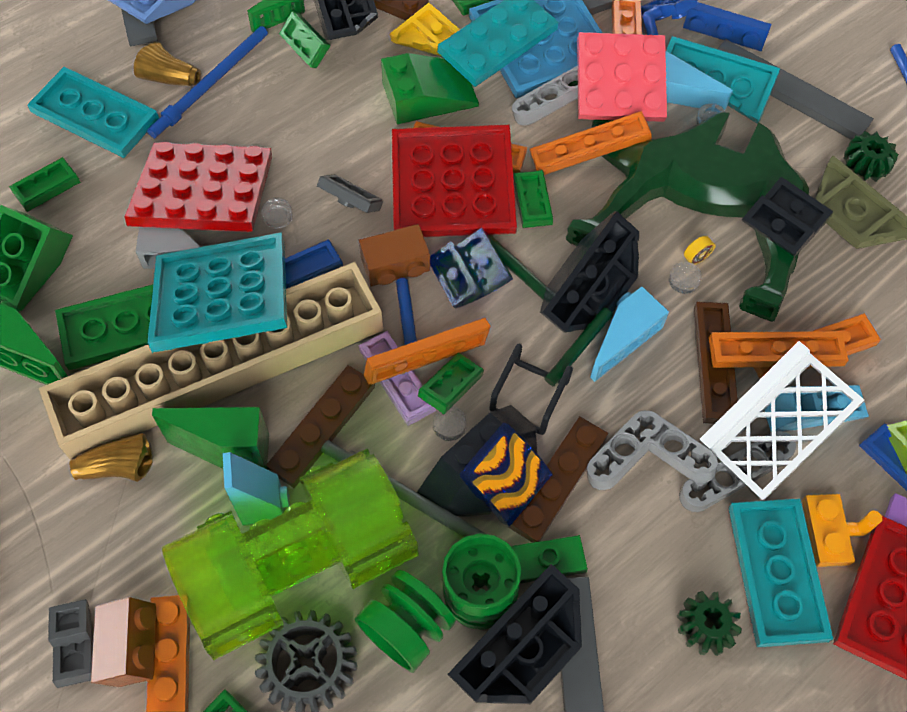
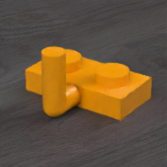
(831, 532)

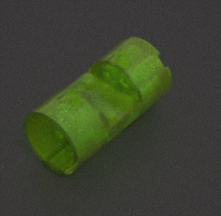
(232, 575)

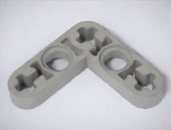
(654, 442)

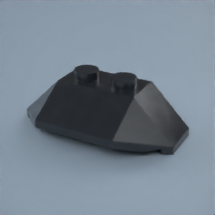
(345, 17)
(593, 275)
(446, 486)
(525, 644)

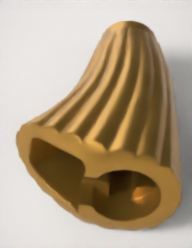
(159, 66)
(121, 458)

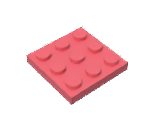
(621, 76)

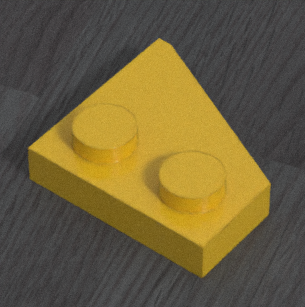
(424, 30)

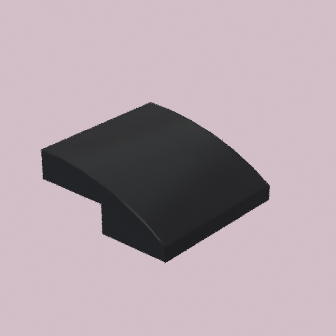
(788, 216)

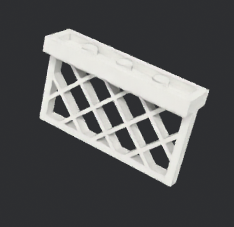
(759, 398)

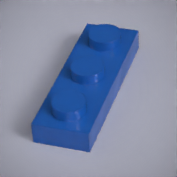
(727, 25)

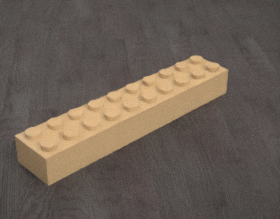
(119, 394)

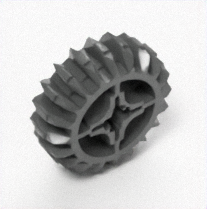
(294, 676)

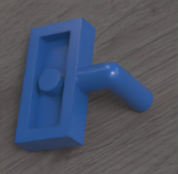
(662, 9)

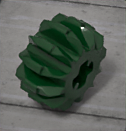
(870, 156)
(721, 632)

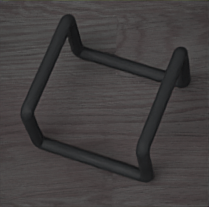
(515, 358)

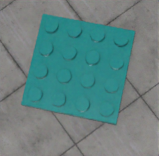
(218, 292)

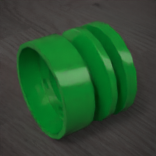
(480, 562)
(411, 613)

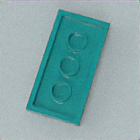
(497, 38)
(93, 111)
(779, 573)

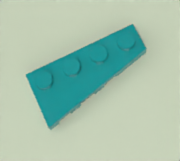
(749, 79)

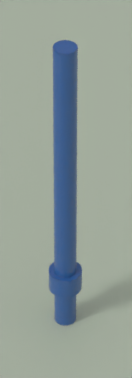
(172, 114)

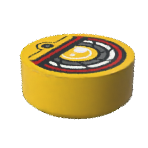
(699, 250)

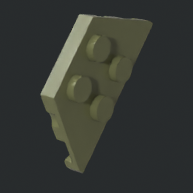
(858, 209)

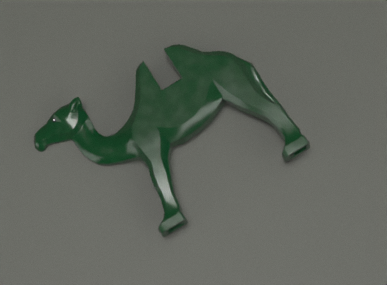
(709, 180)

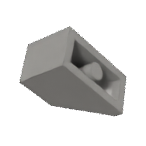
(160, 241)

